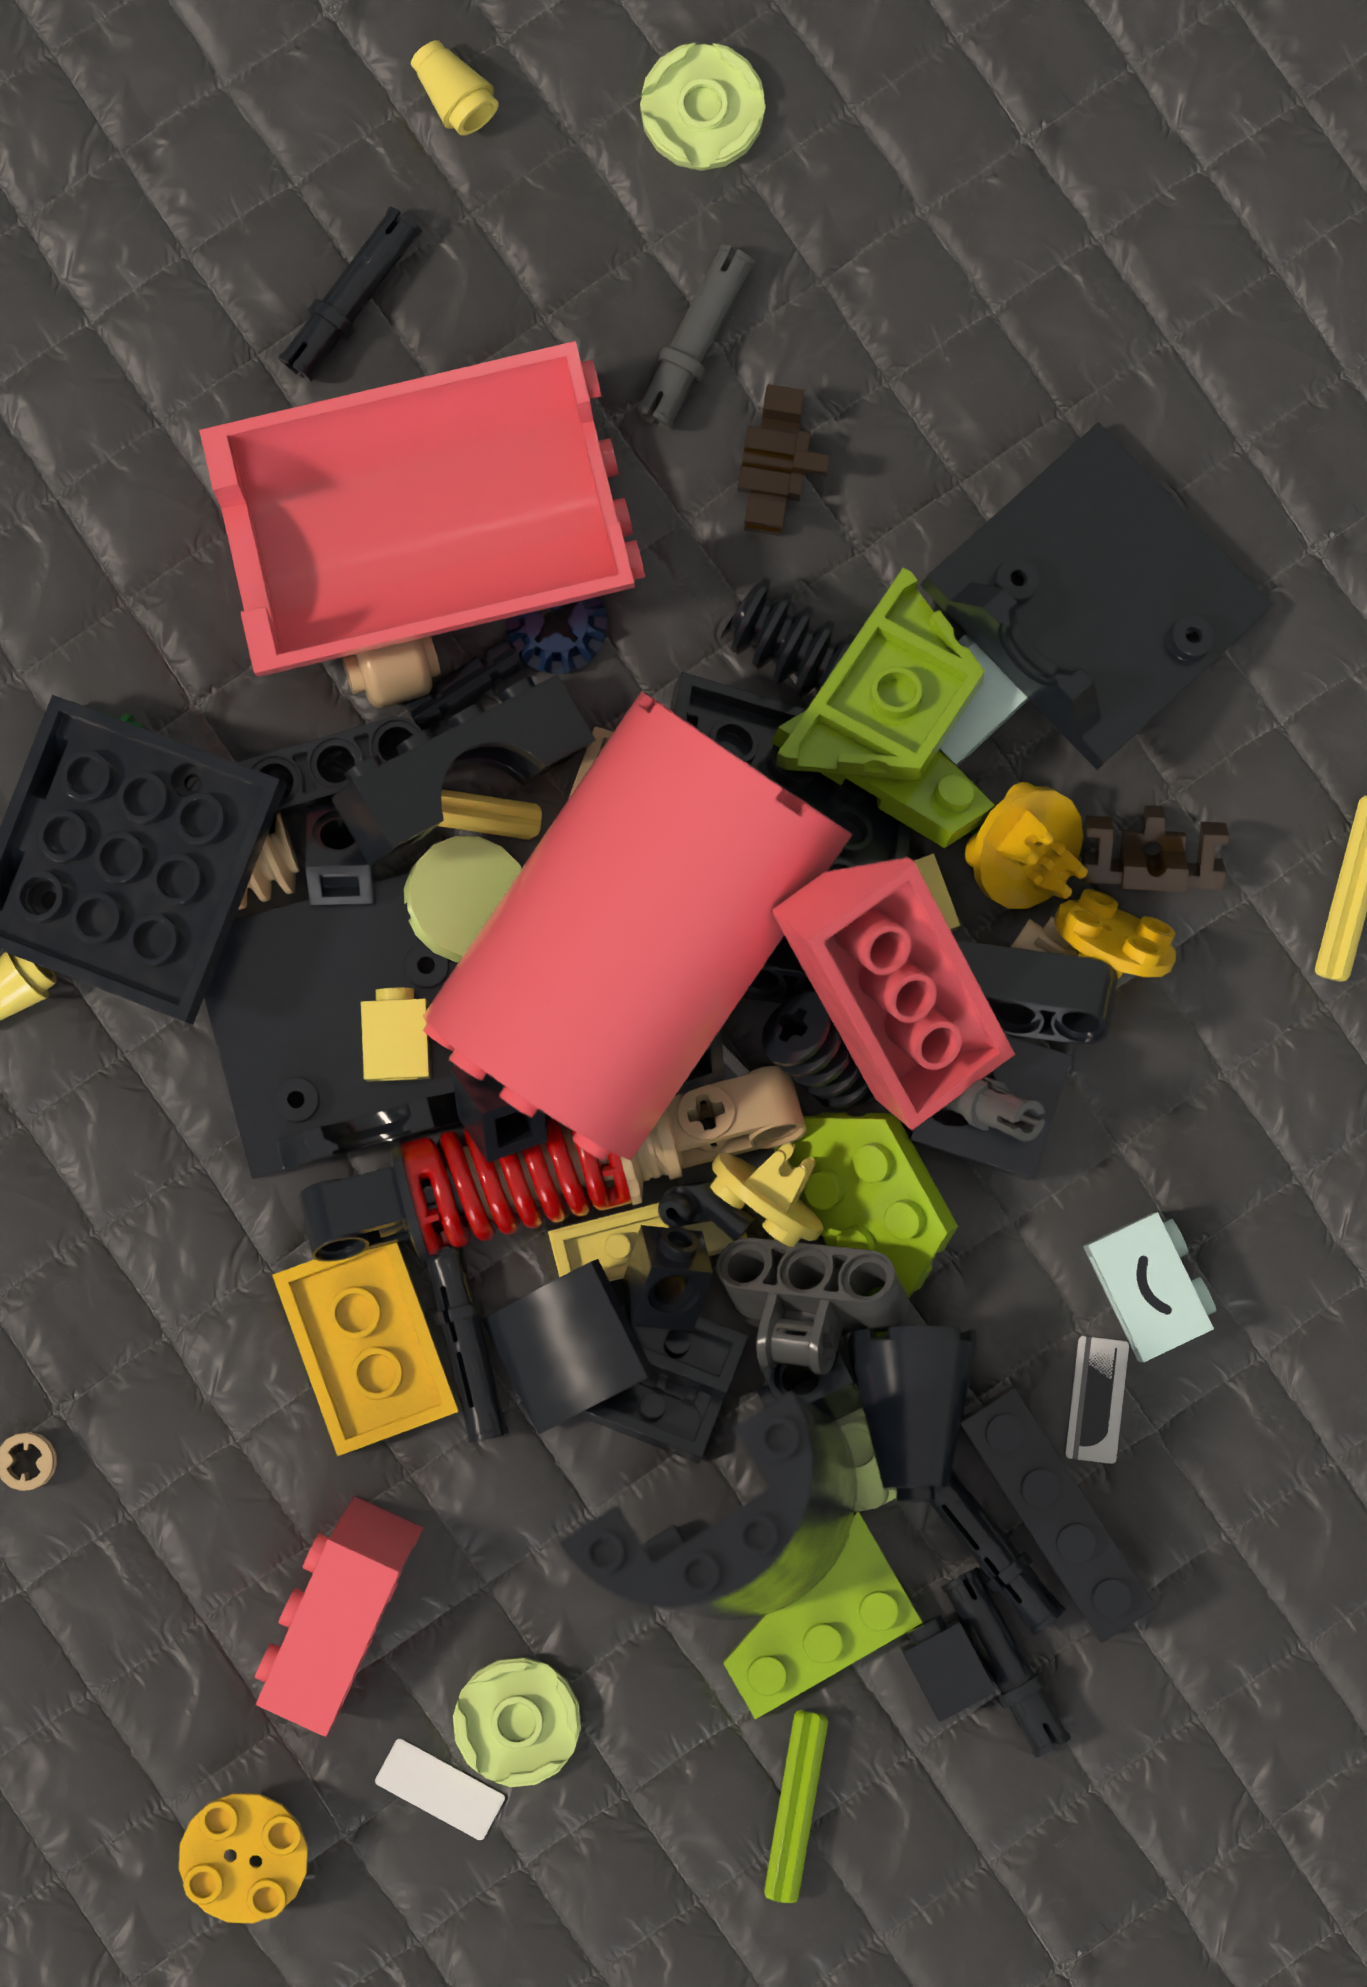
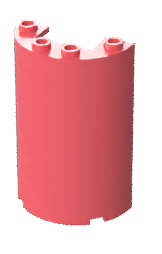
(420, 508)
(631, 931)

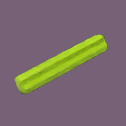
(796, 1806)

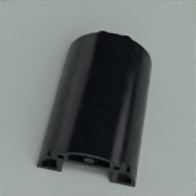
(758, 1553)

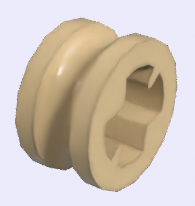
(46, 1463)

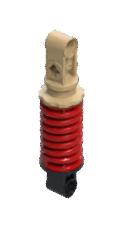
(444, 1199)

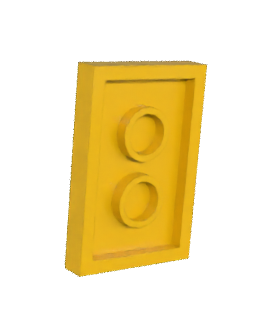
(366, 1346)

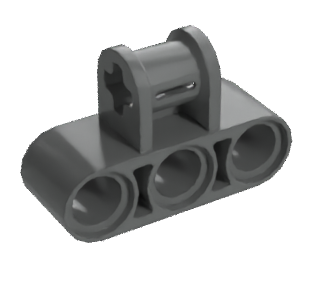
(808, 1324)

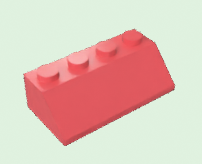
(894, 985)

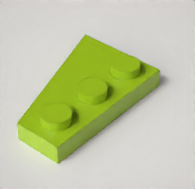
(938, 806)
(825, 1630)

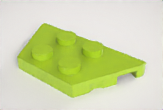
(888, 695)
(874, 1192)

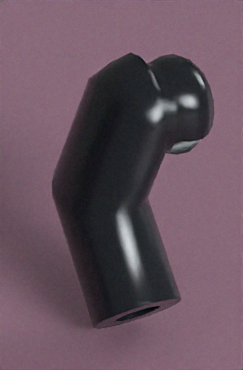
(698, 1204)

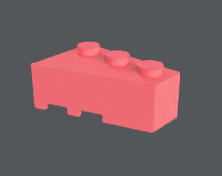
(335, 1615)

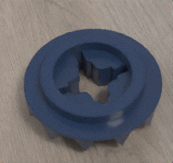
(558, 653)

